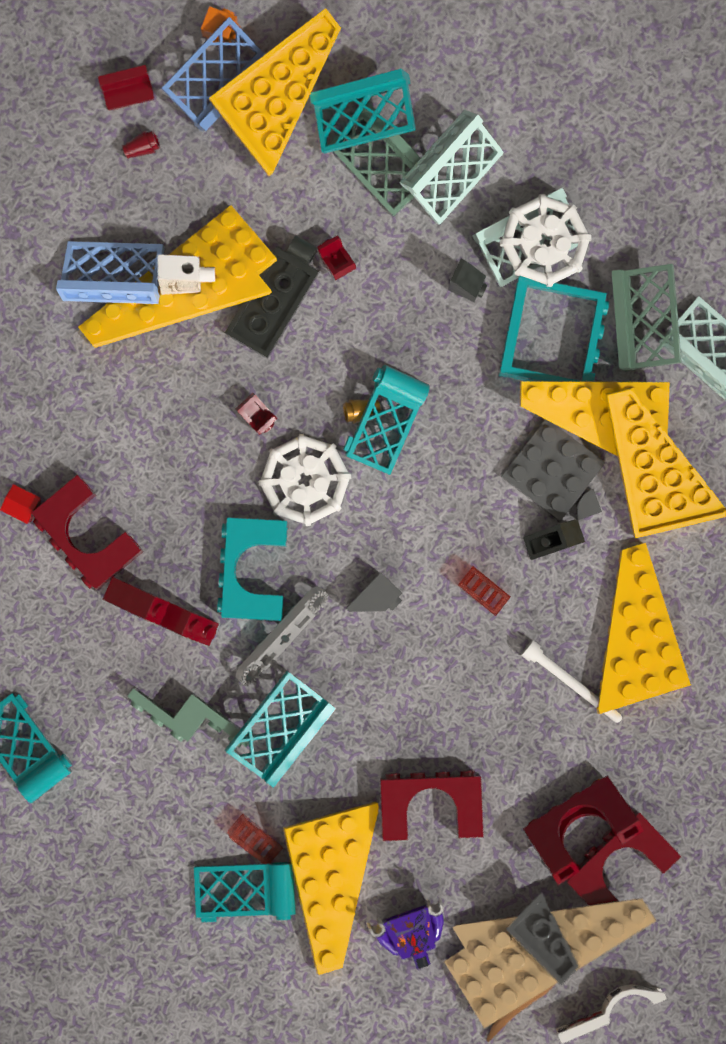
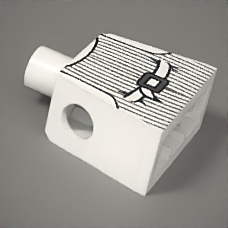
(182, 274)

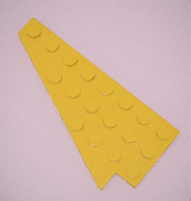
(223, 244)

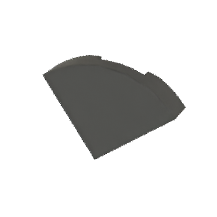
(588, 505)

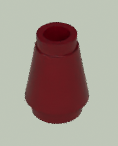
(141, 145)

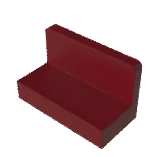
(126, 87)

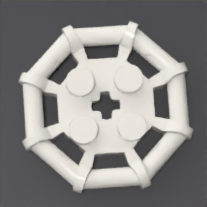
(551, 227)
(291, 475)

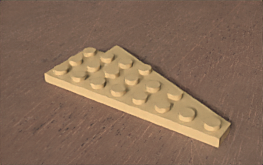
(502, 975)

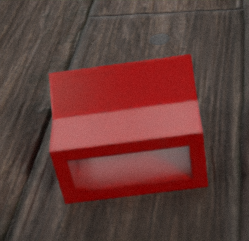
(20, 504)

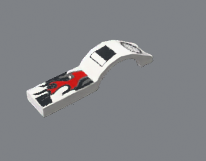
(601, 1018)

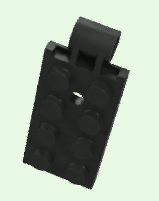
(264, 319)

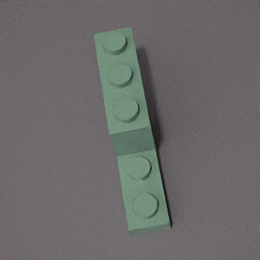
(187, 719)

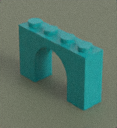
(240, 536)

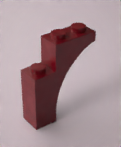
(160, 611)

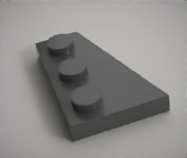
(541, 937)

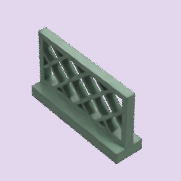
(397, 144)
(625, 317)

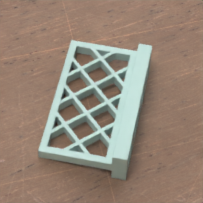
(442, 154)
(497, 230)
(692, 357)

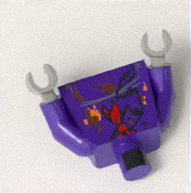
(411, 932)

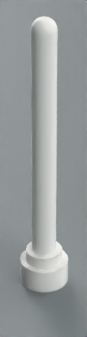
(534, 653)

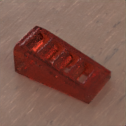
(471, 592)
(236, 829)

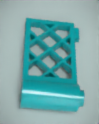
(394, 387)
(46, 770)
(278, 891)

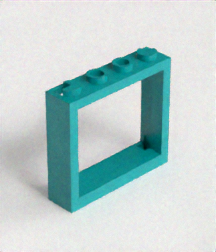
(596, 333)

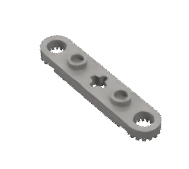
(281, 636)

